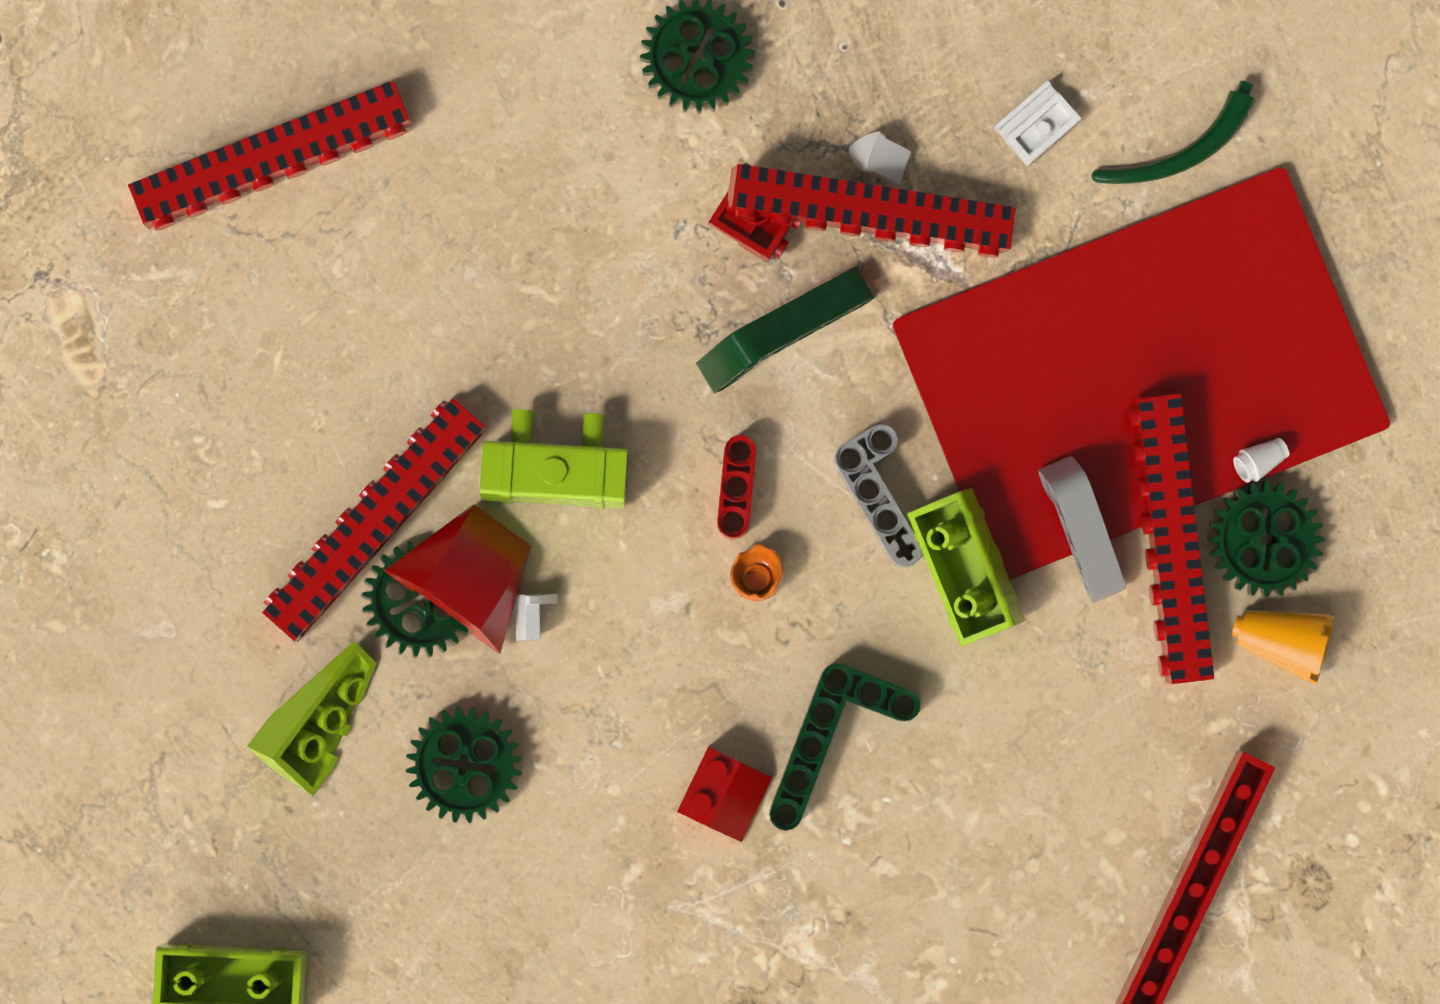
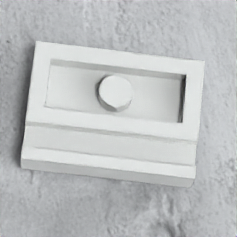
(1037, 123)

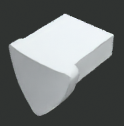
(880, 157)
(528, 614)

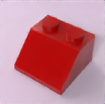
(724, 794)

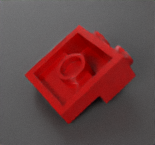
(755, 236)

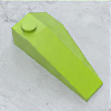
(307, 728)

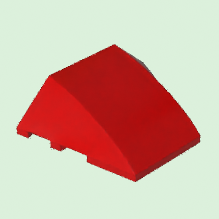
(469, 572)

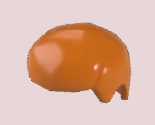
(757, 573)

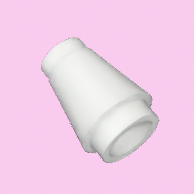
(1260, 459)

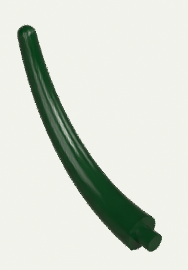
(1211, 141)

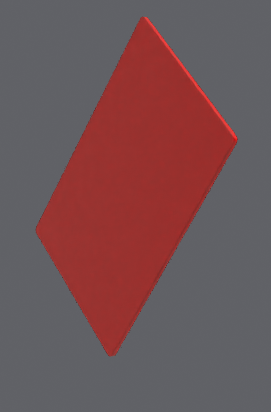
(1189, 303)

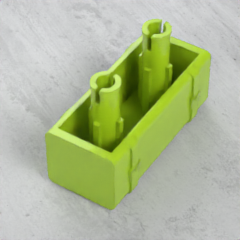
(554, 473)
(966, 567)
(228, 975)

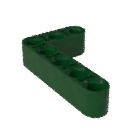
(784, 327)
(824, 732)

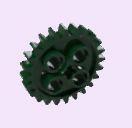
(725, 69)
(1233, 539)
(433, 628)
(459, 797)

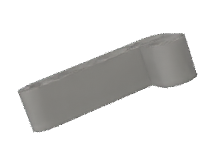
(884, 501)
(1084, 527)

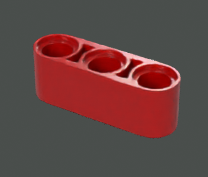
(744, 471)

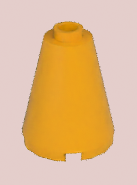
(1287, 639)

